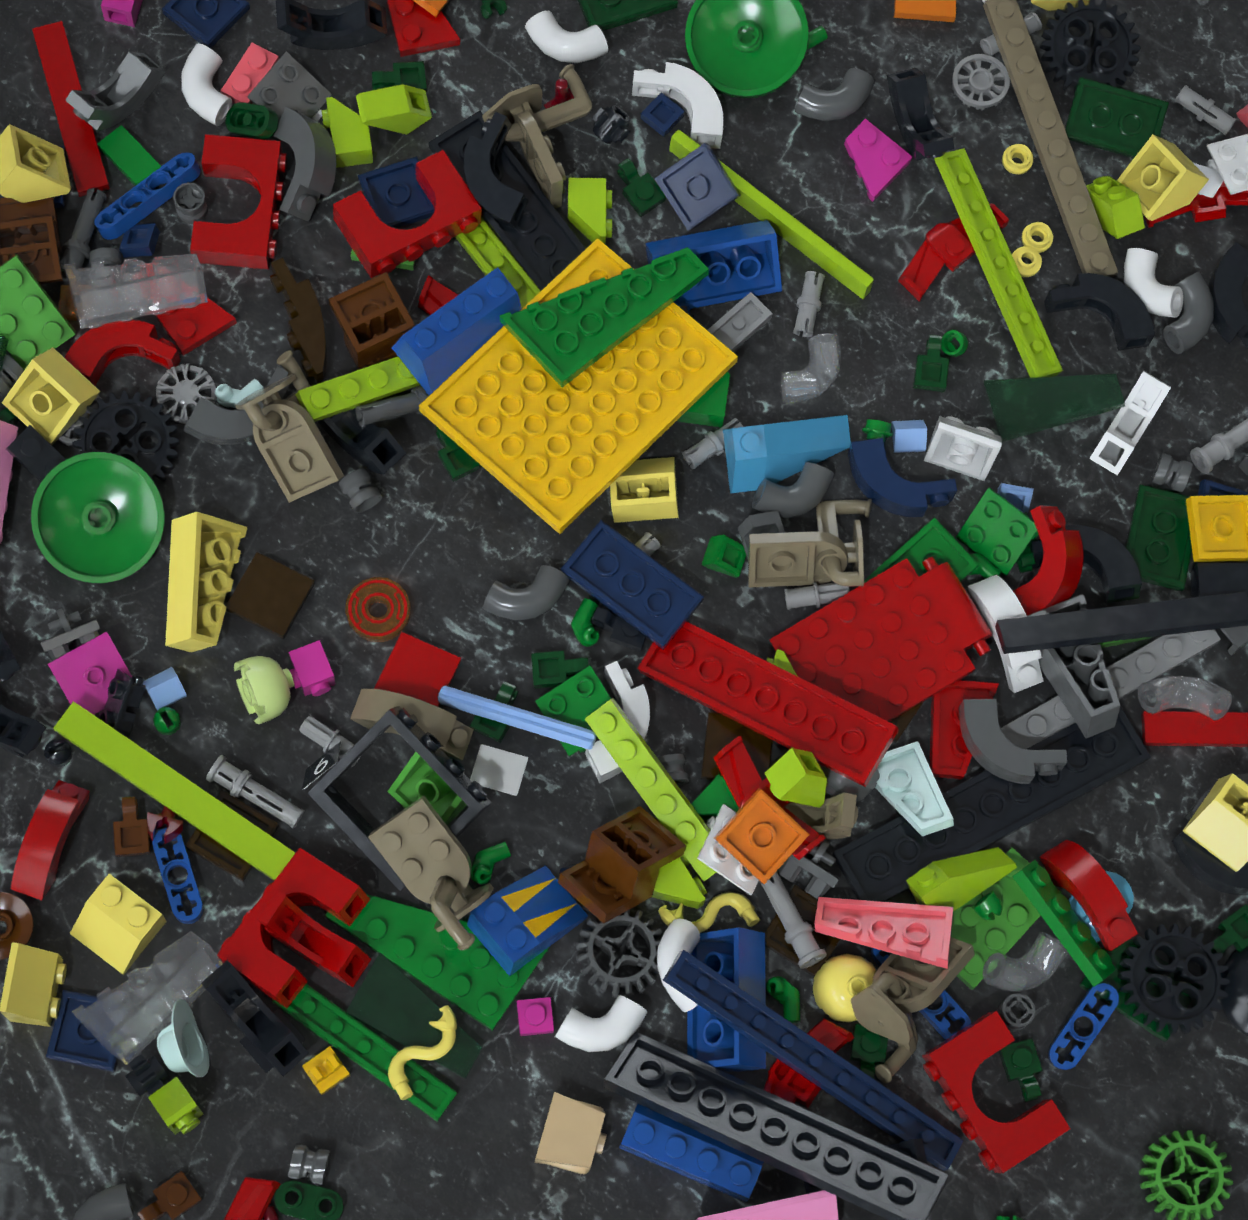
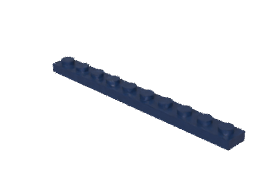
(811, 1058)

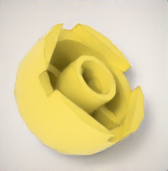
(838, 982)

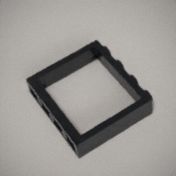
(429, 749)

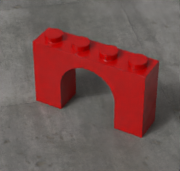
(248, 241)
(385, 247)
(305, 883)
(954, 1067)

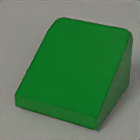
(724, 556)

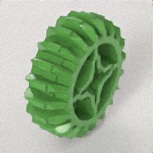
(1181, 1163)

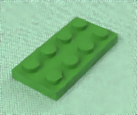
(994, 935)

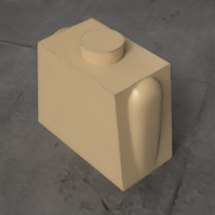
(571, 1135)

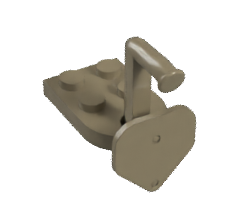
(522, 109)
(290, 436)
(810, 556)
(431, 866)
(898, 991)

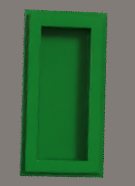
(128, 155)

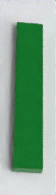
(367, 1049)

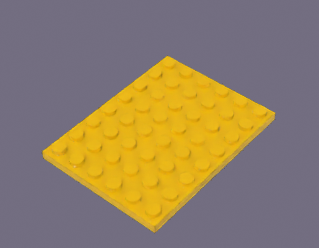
(574, 441)

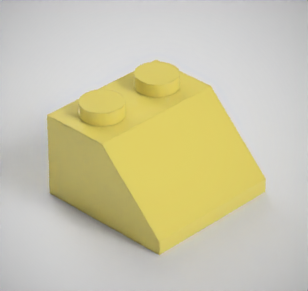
(31, 167)
(1162, 178)
(50, 395)
(117, 924)
(32, 985)

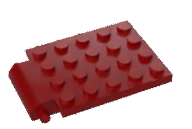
(890, 639)

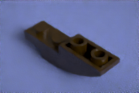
(306, 321)

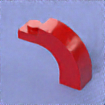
(116, 340)
(1060, 564)
(45, 838)
(1094, 890)
(312, 940)

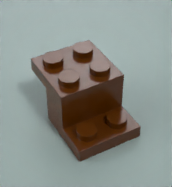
(33, 235)
(371, 320)
(621, 864)

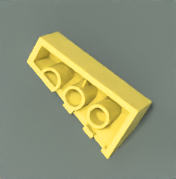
(199, 578)

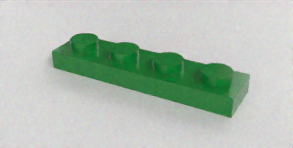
(1064, 923)

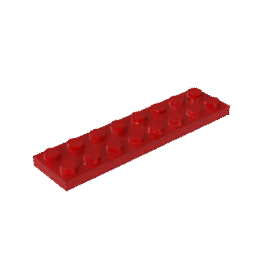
(771, 702)

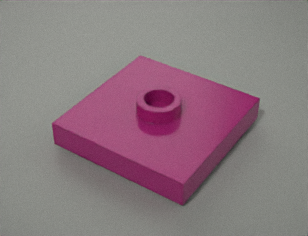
(88, 672)

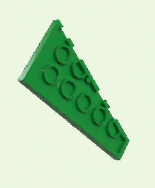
(594, 318)
(464, 978)

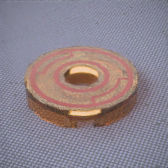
(373, 591)

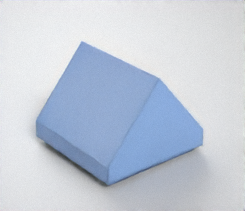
(909, 436)
(1016, 495)
(164, 688)

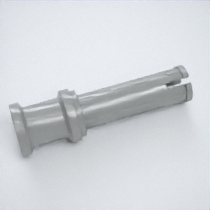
(1220, 447)
(241, 784)
(797, 931)

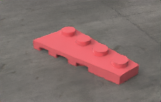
(896, 928)

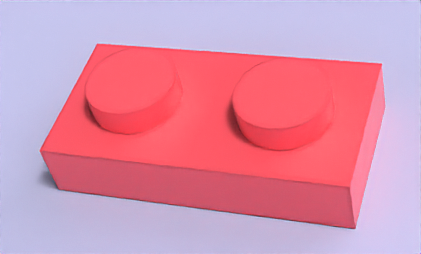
(248, 73)

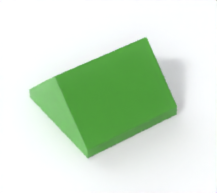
(421, 780)

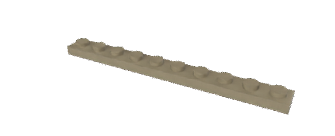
(1050, 137)

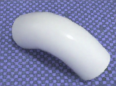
(565, 45)
(198, 86)
(1140, 277)
(677, 937)
(602, 1032)

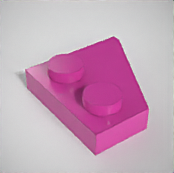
(875, 157)

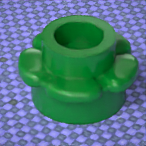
(877, 429)

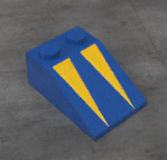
(525, 919)

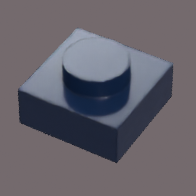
(662, 114)
(140, 240)

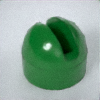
(950, 348)
(160, 725)
(987, 906)

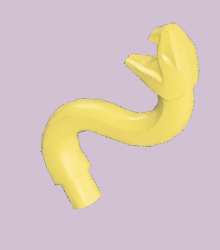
(736, 900)
(396, 1074)

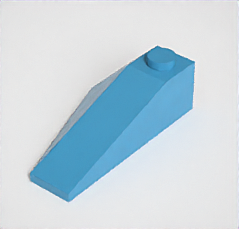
(781, 449)

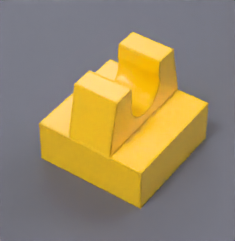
(325, 1070)

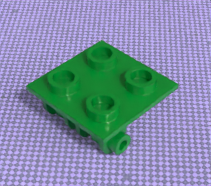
(998, 531)
(574, 702)

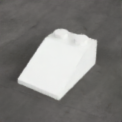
(963, 447)

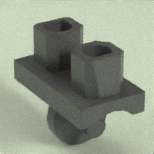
(58, 645)
(822, 878)

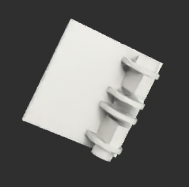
(1231, 161)
(720, 859)

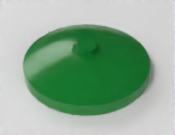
(746, 44)
(97, 517)

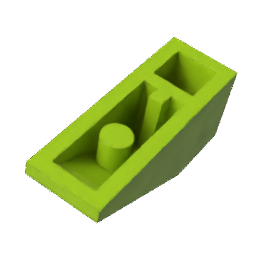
(959, 878)

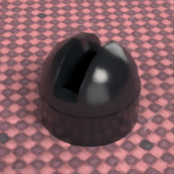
(61, 757)

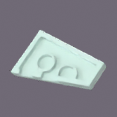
(912, 789)

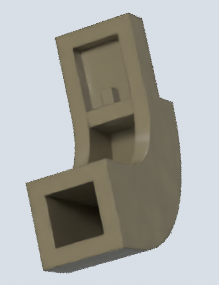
(452, 734)
(832, 819)

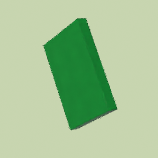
(929, 542)

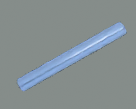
(517, 717)

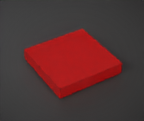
(418, 669)

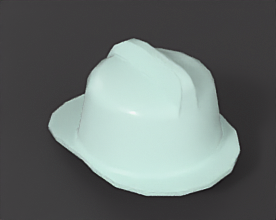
(182, 1043)

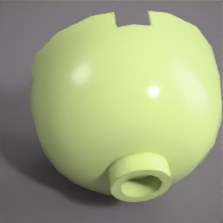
(264, 687)

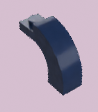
(889, 490)

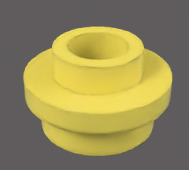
(1017, 151)
(1039, 229)
(1027, 270)

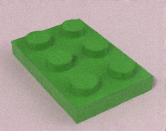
(28, 314)

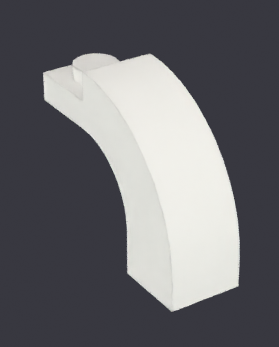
(689, 92)
(1130, 423)
(998, 602)
(634, 705)

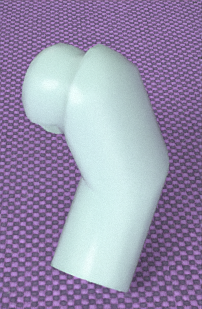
(230, 397)

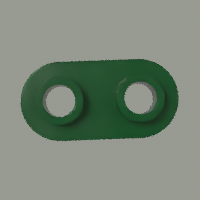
(252, 120)
(308, 1203)

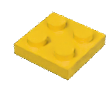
(1218, 527)

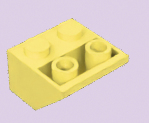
(645, 491)
(1223, 822)

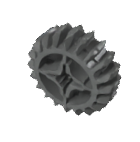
(607, 944)

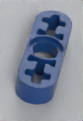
(193, 896)
(1104, 1010)

